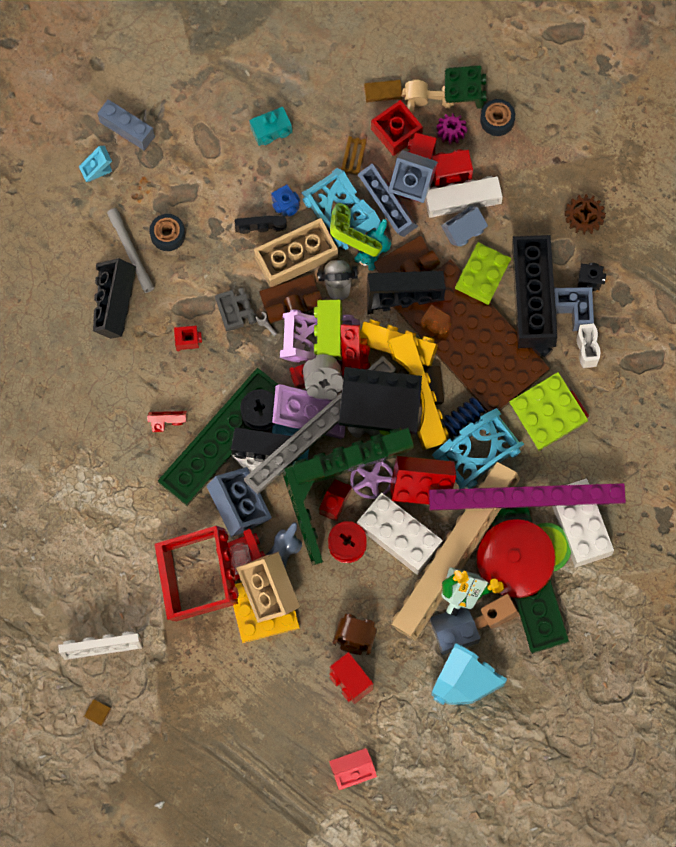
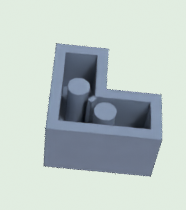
(575, 301)

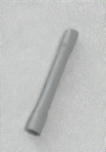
(118, 224)

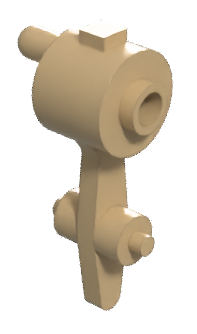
(417, 95)

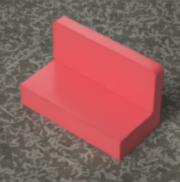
(353, 769)

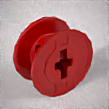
(343, 552)

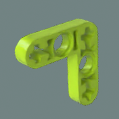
(342, 231)

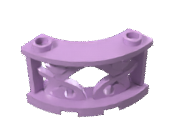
(297, 353)

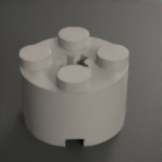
(323, 377)

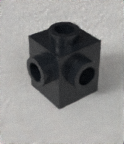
(591, 276)

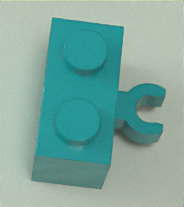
(270, 126)

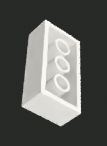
(584, 531)
(399, 533)

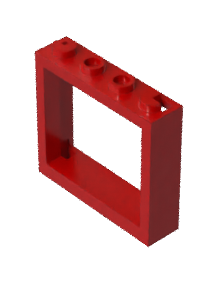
(168, 577)

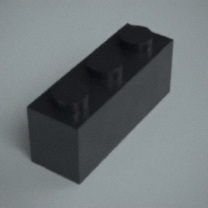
(255, 444)

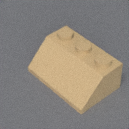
(268, 587)

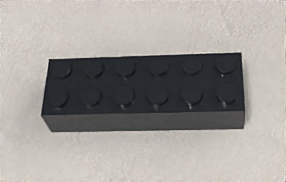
(534, 291)

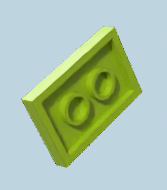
(483, 273)

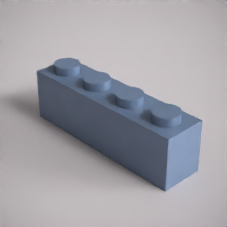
(388, 202)

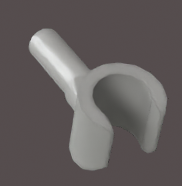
(264, 322)

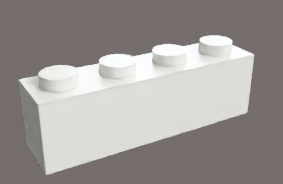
(459, 197)

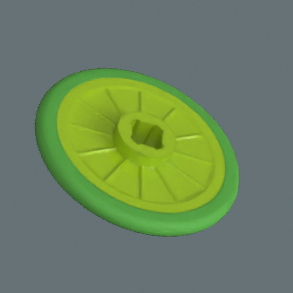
(559, 542)

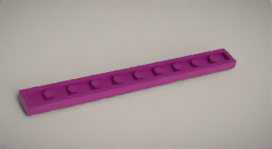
(527, 496)

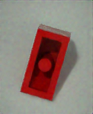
(335, 500)

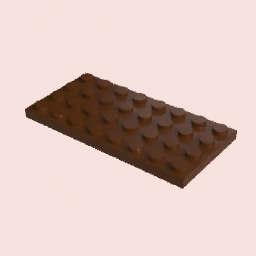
(479, 345)

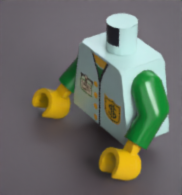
(465, 589)

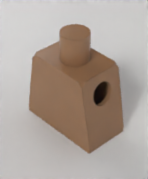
(505, 612)

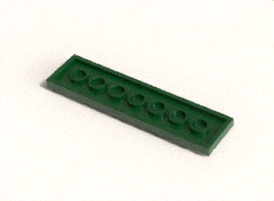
(212, 445)
(540, 611)

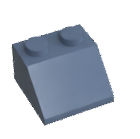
(412, 176)
(454, 630)

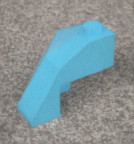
(465, 679)

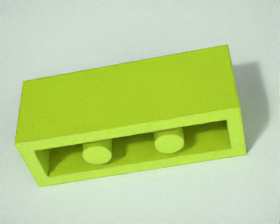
(328, 328)

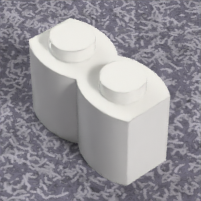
(589, 348)

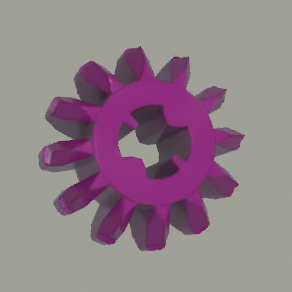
(451, 128)

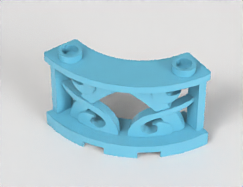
(365, 222)
(488, 423)

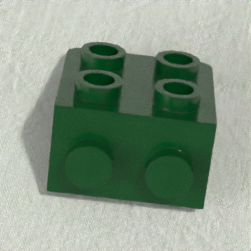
(466, 85)

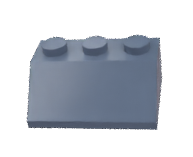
(237, 502)

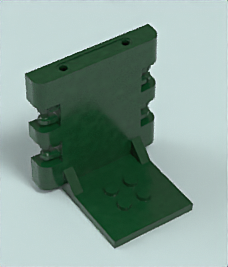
(341, 461)

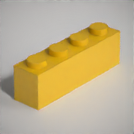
(379, 335)

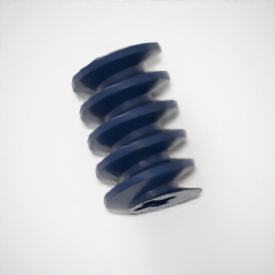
(463, 416)

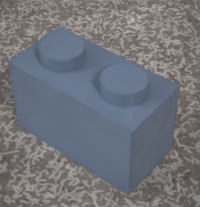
(464, 226)

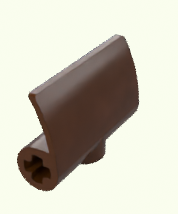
(408, 258)
(293, 295)

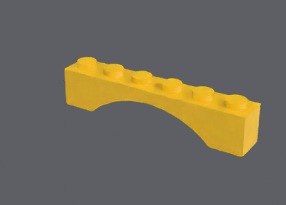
(405, 353)

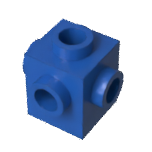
(285, 201)

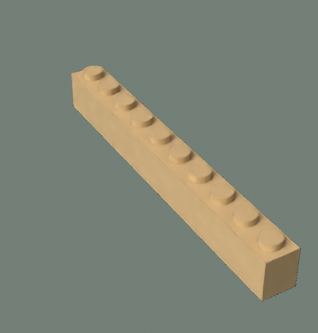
(454, 553)

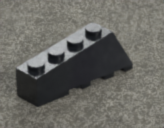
(403, 289)
(113, 297)

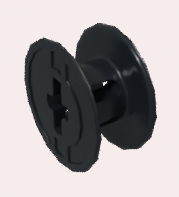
(251, 415)

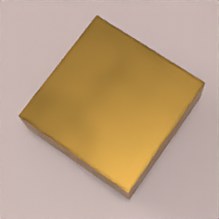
(97, 712)

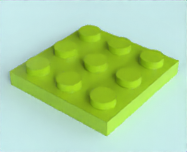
(548, 411)

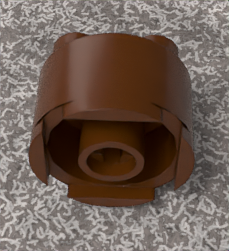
(355, 635)

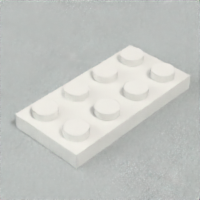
(93, 647)

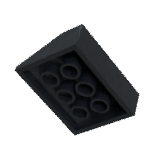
(380, 400)

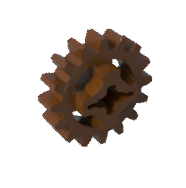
(592, 210)

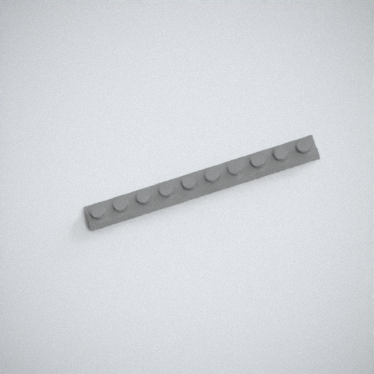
(303, 439)

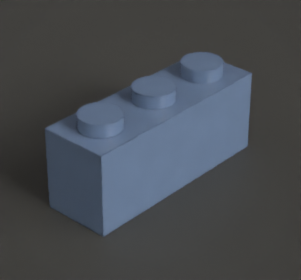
(126, 125)

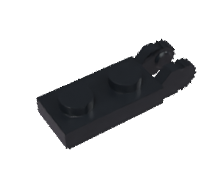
(261, 223)

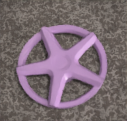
(371, 480)

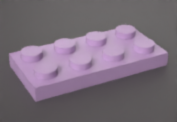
(296, 408)

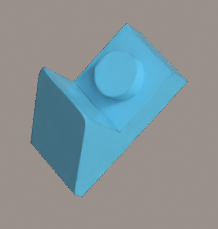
(96, 164)

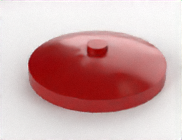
(517, 556)

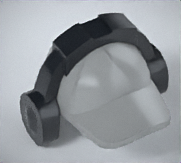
(337, 278)

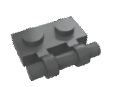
(229, 309)

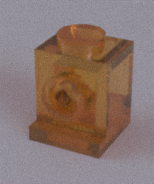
(436, 320)

